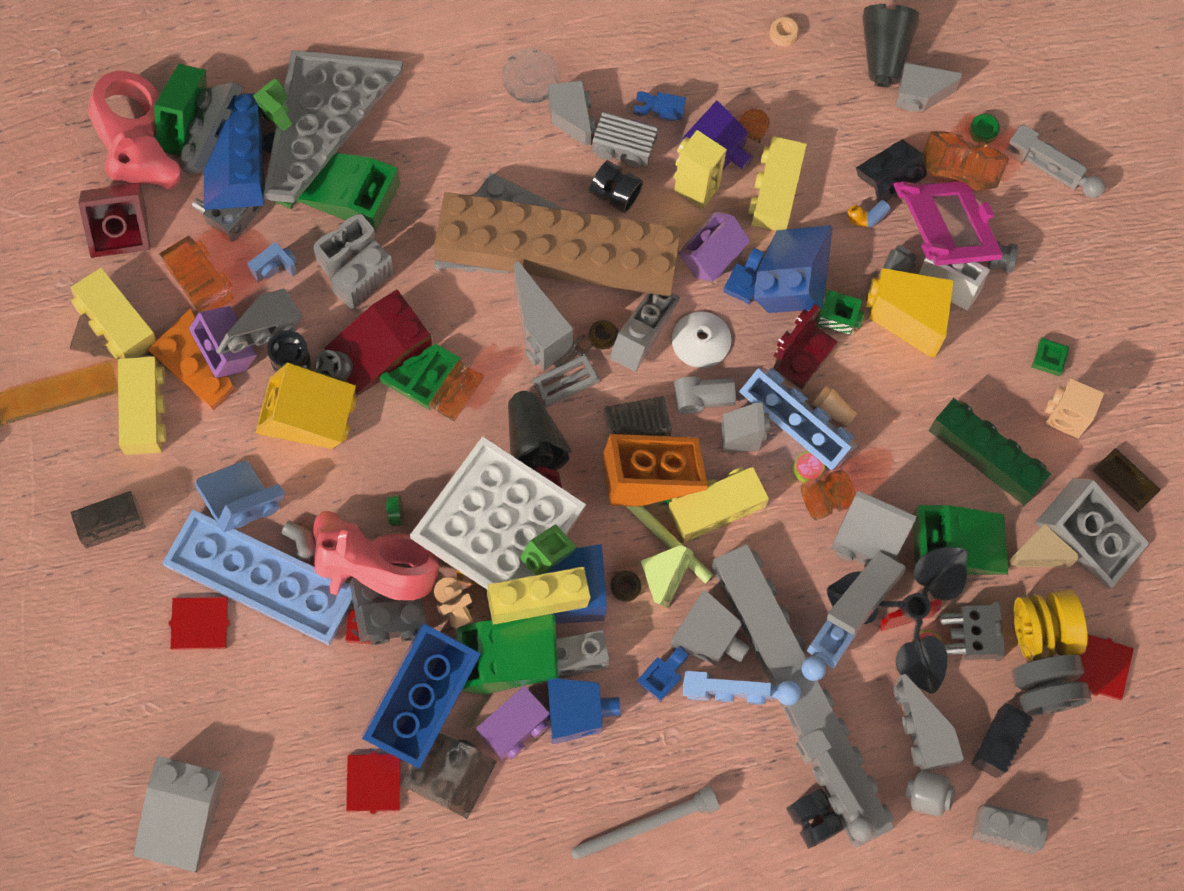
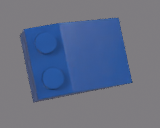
(794, 270)

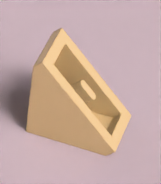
(1044, 550)

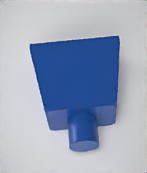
(578, 709)

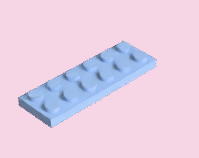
(258, 577)

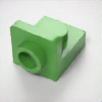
(271, 102)
(547, 550)

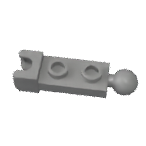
(1043, 155)
(815, 749)

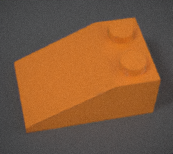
(652, 468)

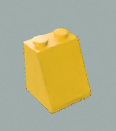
(911, 307)
(306, 407)

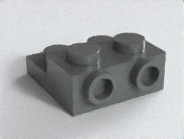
(385, 618)

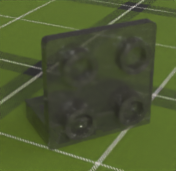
(451, 775)

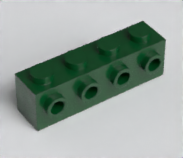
(989, 451)

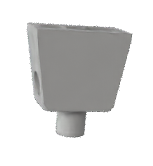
(710, 632)

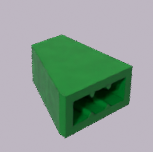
(178, 107)

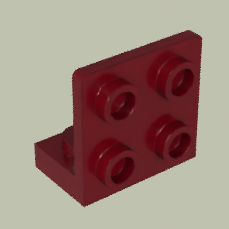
(804, 349)

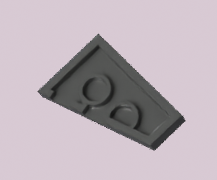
(209, 115)

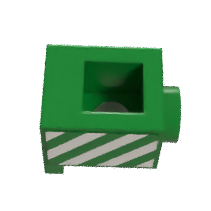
(845, 305)

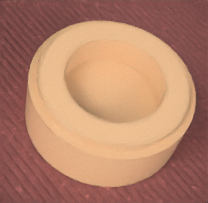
(784, 31)

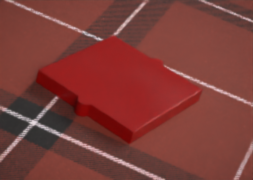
(897, 619)
(199, 623)
(1106, 667)
(373, 783)

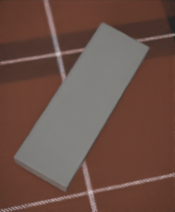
(866, 593)

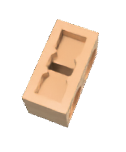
(1073, 408)

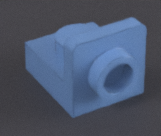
(269, 261)

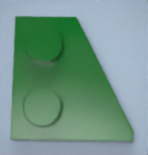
(421, 375)

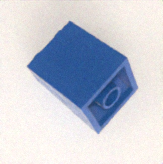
(592, 560)

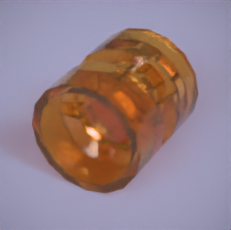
(831, 493)

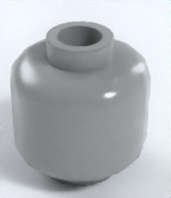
(930, 793)

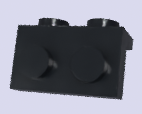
(895, 164)

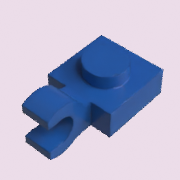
(663, 105)
(743, 279)
(662, 676)

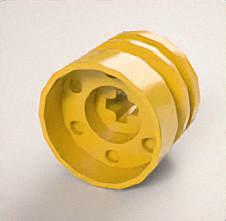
(1050, 625)

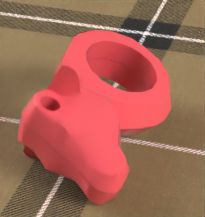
(130, 142)
(347, 552)

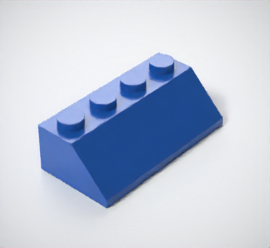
(236, 165)
(420, 695)

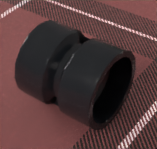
(625, 190)
(290, 348)
(810, 808)

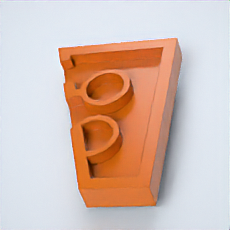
(183, 359)

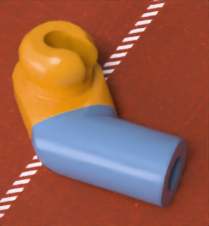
(867, 218)

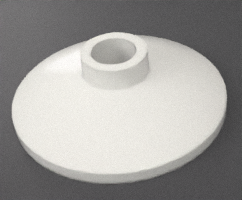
(701, 352)

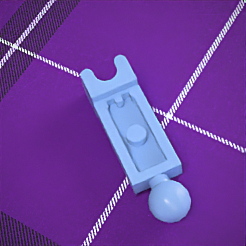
(826, 650)
(701, 687)

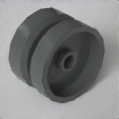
(1051, 685)

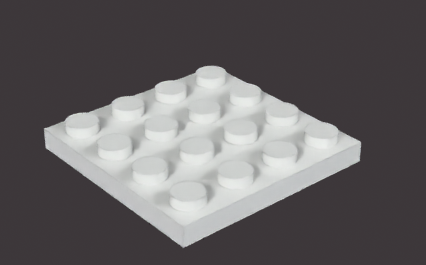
(492, 515)

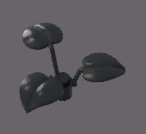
(944, 576)

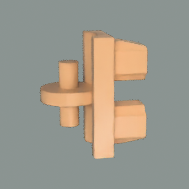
(452, 601)

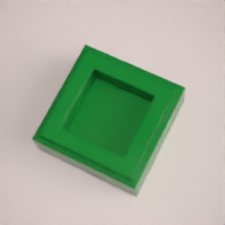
(1050, 357)

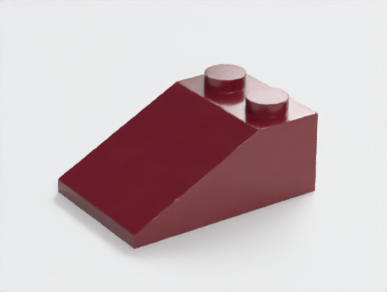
(381, 340)

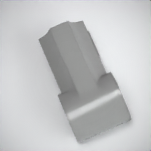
(696, 394)

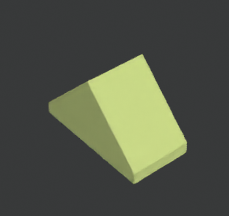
(666, 572)

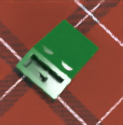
(353, 187)
(959, 527)
(511, 653)

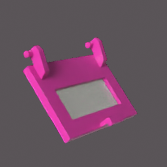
(951, 222)

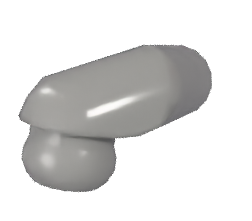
(304, 541)

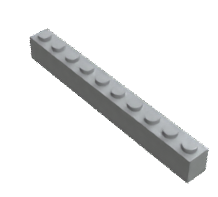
(782, 660)

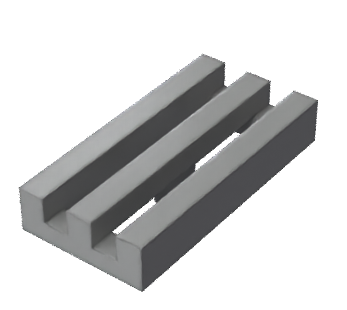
(571, 390)

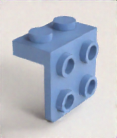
(238, 496)

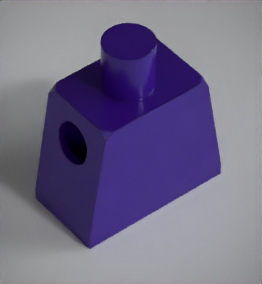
(726, 131)

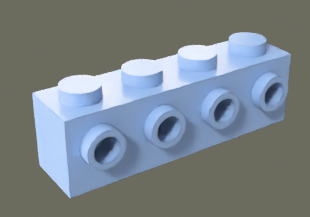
(798, 418)

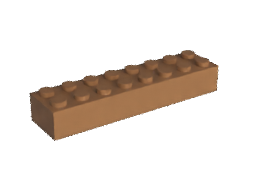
(557, 243)

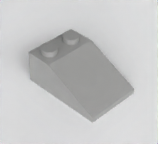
(543, 327)
(871, 528)
(1094, 530)
(177, 813)

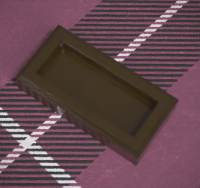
(1126, 479)

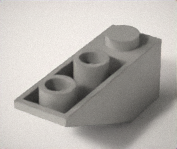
(262, 320)
(642, 330)
(931, 733)

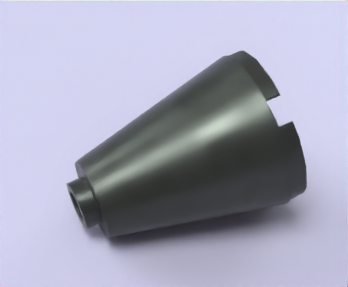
(888, 41)
(534, 434)

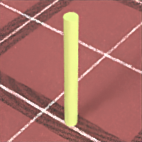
(669, 540)

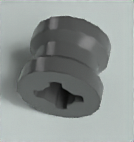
(1008, 259)
(326, 362)

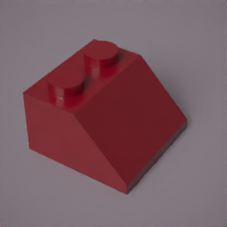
(114, 220)

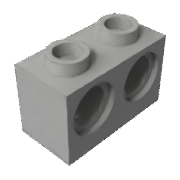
(582, 654)

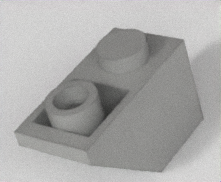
(569, 110)
(744, 428)

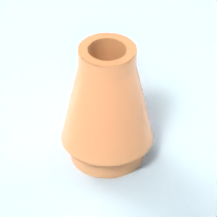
(834, 406)

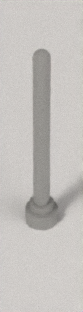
(702, 802)

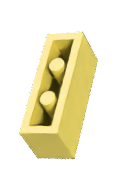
(699, 169)
(777, 184)
(112, 316)
(141, 405)
(718, 505)
(538, 595)

